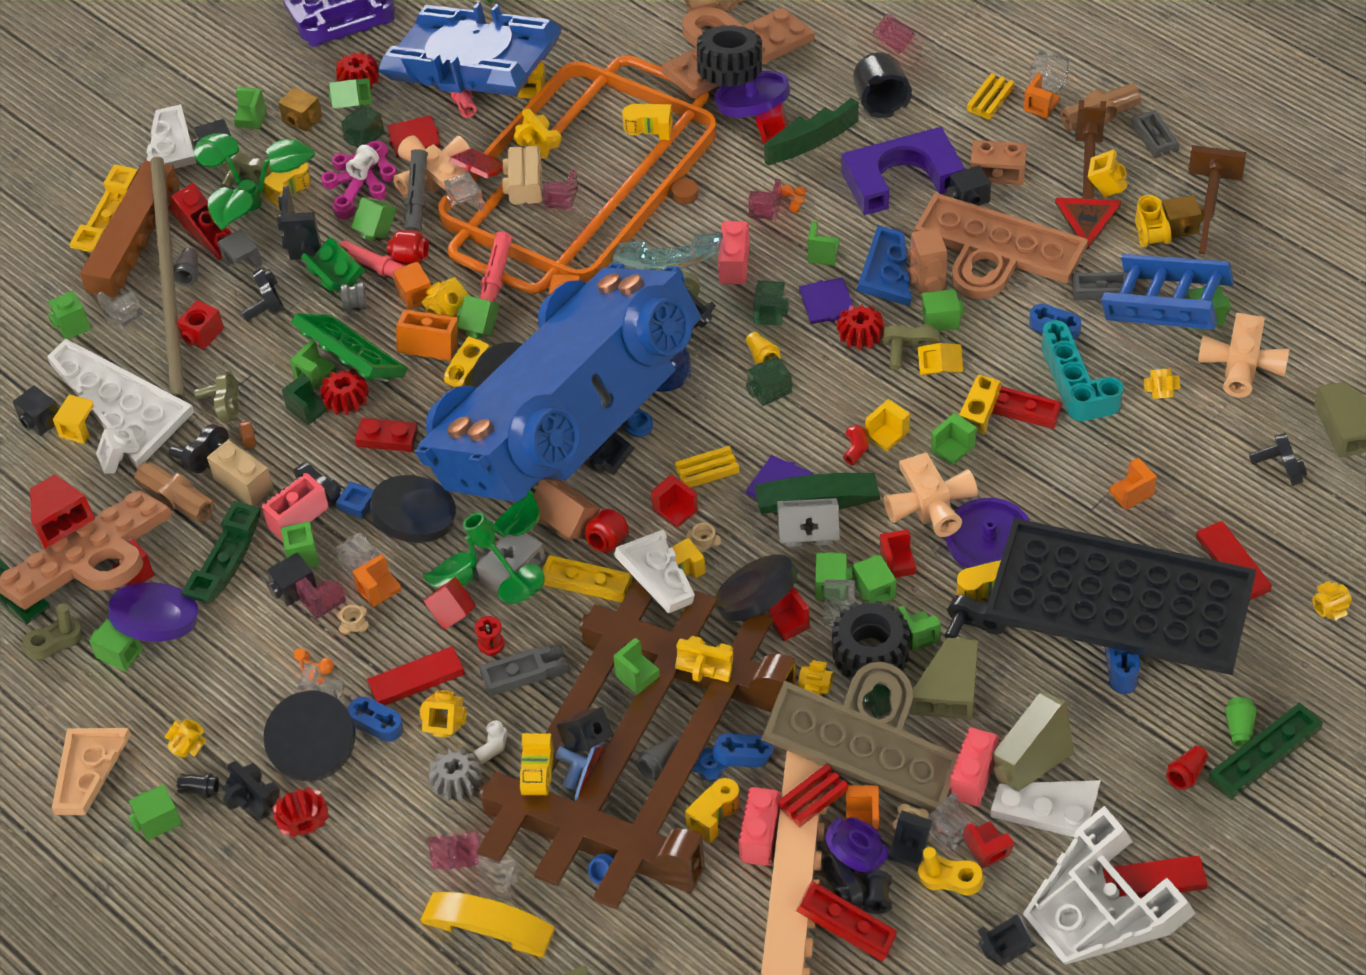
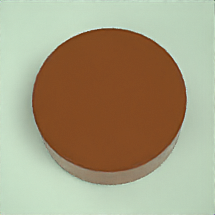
(684, 191)
(247, 435)

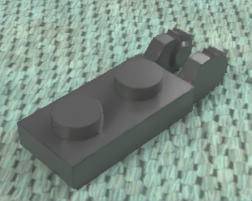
(523, 669)

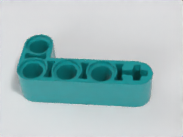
(1082, 397)

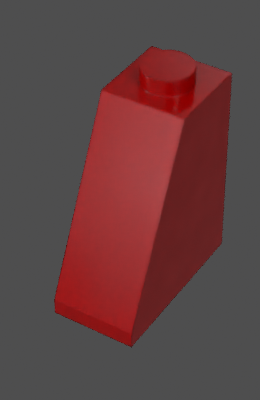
(57, 510)

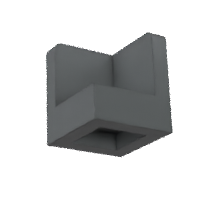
(238, 247)

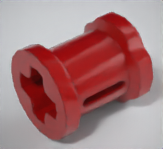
(486, 636)

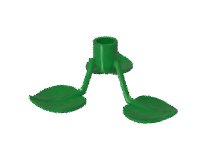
(231, 205)
(481, 532)

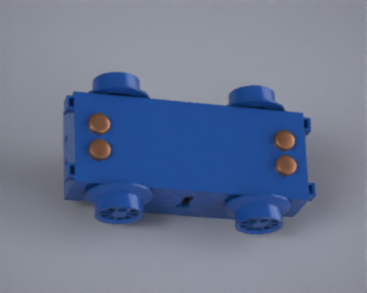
(566, 387)

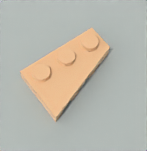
(85, 766)

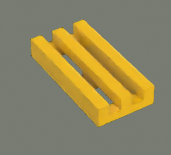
(983, 90)
(705, 463)

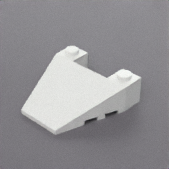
(1084, 914)

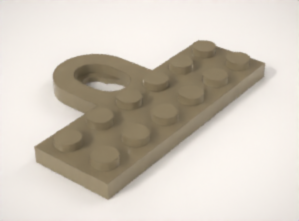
(861, 745)

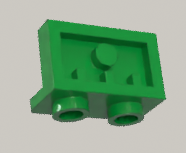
(333, 266)

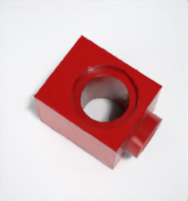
(200, 325)

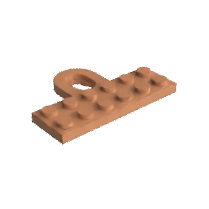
(779, 33)
(1002, 239)
(84, 549)

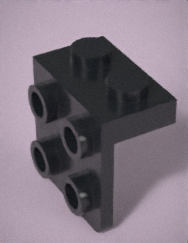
(299, 229)

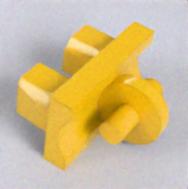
(535, 133)
(704, 660)

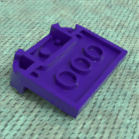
(335, 19)

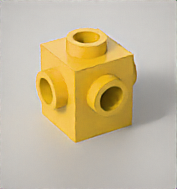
(445, 298)
(435, 720)

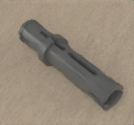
(415, 202)

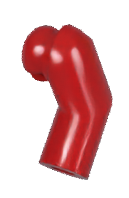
(859, 444)

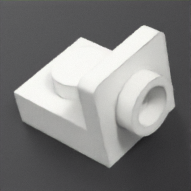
(113, 445)

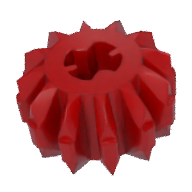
(358, 67)
(860, 327)
(344, 392)
(300, 812)

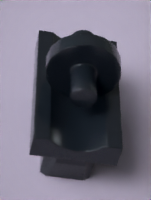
(245, 791)

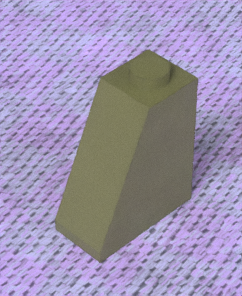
(1343, 416)
(948, 682)
(1034, 743)

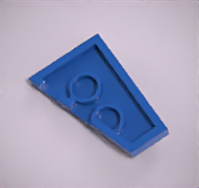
(885, 267)

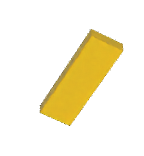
(587, 578)

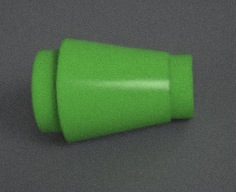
(1241, 720)

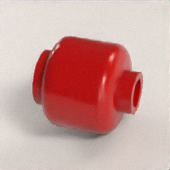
(408, 247)
(606, 530)

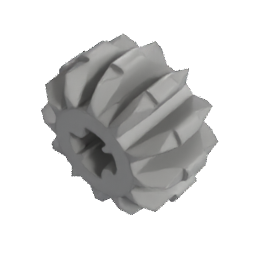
(455, 774)

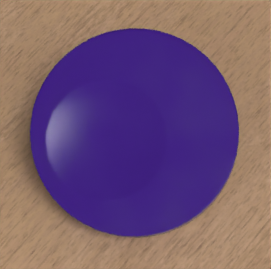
(753, 97)
(983, 531)
(152, 612)

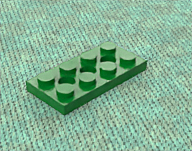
(349, 346)

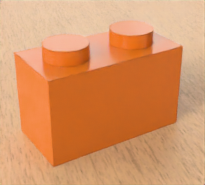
(427, 335)

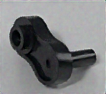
(271, 300)
(195, 454)
(1294, 468)
(331, 487)
(969, 612)
(842, 880)

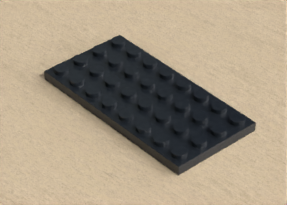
(1121, 595)

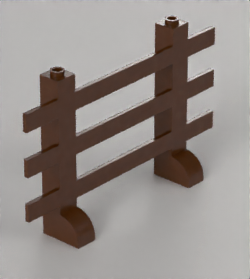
(580, 824)

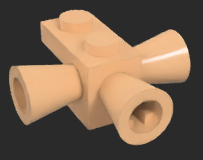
(437, 167)
(1243, 355)
(930, 495)

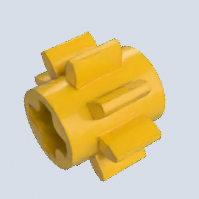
(1161, 383)
(1332, 600)
(816, 678)
(185, 738)

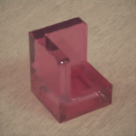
(893, 33)
(561, 194)
(765, 204)
(321, 598)
(453, 850)

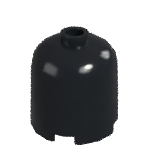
(881, 84)

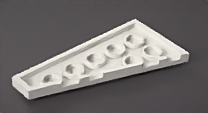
(121, 398)

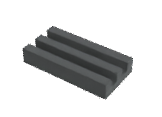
(1150, 134)
(1104, 282)

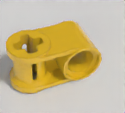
(1151, 221)

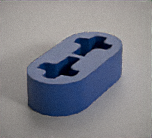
(1052, 313)
(377, 715)
(742, 750)

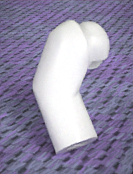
(495, 742)

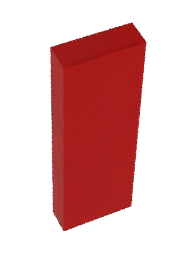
(1027, 407)
(1225, 548)
(415, 676)
(1184, 873)
(847, 921)

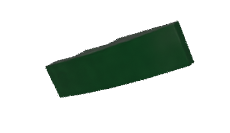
(807, 135)
(846, 487)

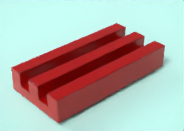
(822, 774)

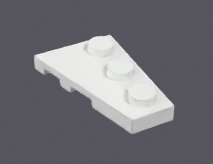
(171, 138)
(656, 570)
(1047, 805)

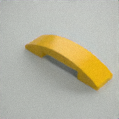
(116, 186)
(489, 918)

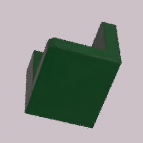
(301, 400)

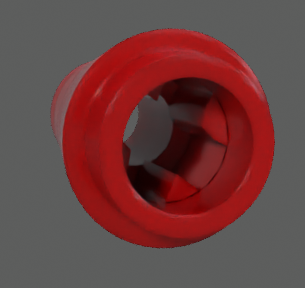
(1186, 769)

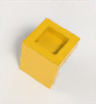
(940, 358)
(71, 418)
(887, 425)

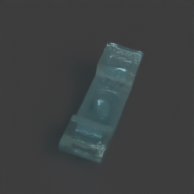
(638, 257)

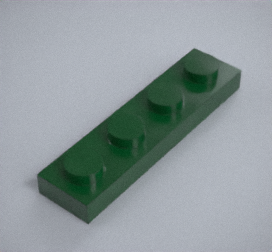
(1265, 750)

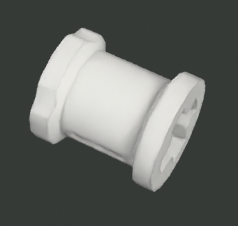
(362, 162)

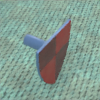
(577, 763)

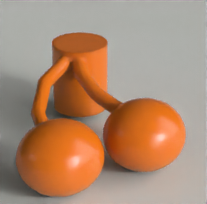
(797, 201)
(325, 665)

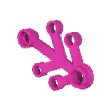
(343, 205)

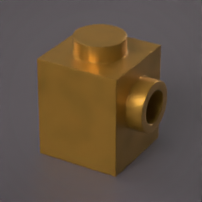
(300, 109)
(1183, 215)

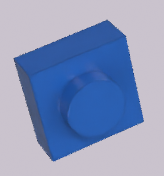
(355, 500)

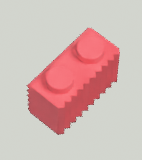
(733, 252)
(296, 504)
(973, 766)
(759, 826)

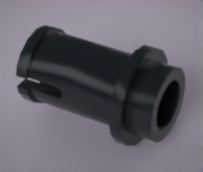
(198, 784)

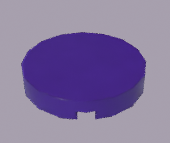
(856, 844)

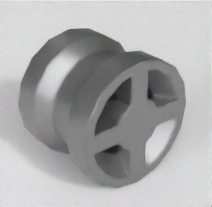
(353, 297)

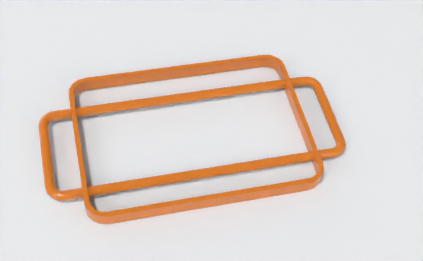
(601, 77)

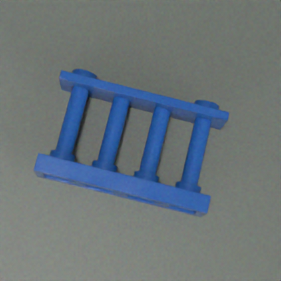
(1166, 310)

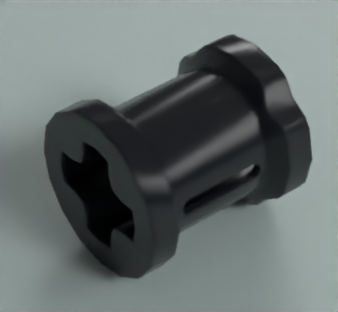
(877, 892)

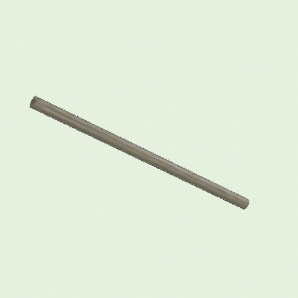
(167, 278)

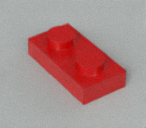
(386, 434)

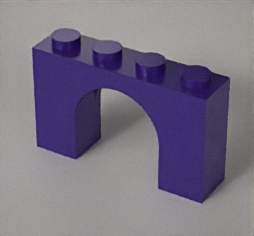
(925, 150)

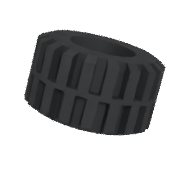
(729, 55)
(865, 622)

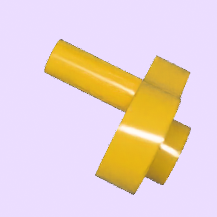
(945, 874)

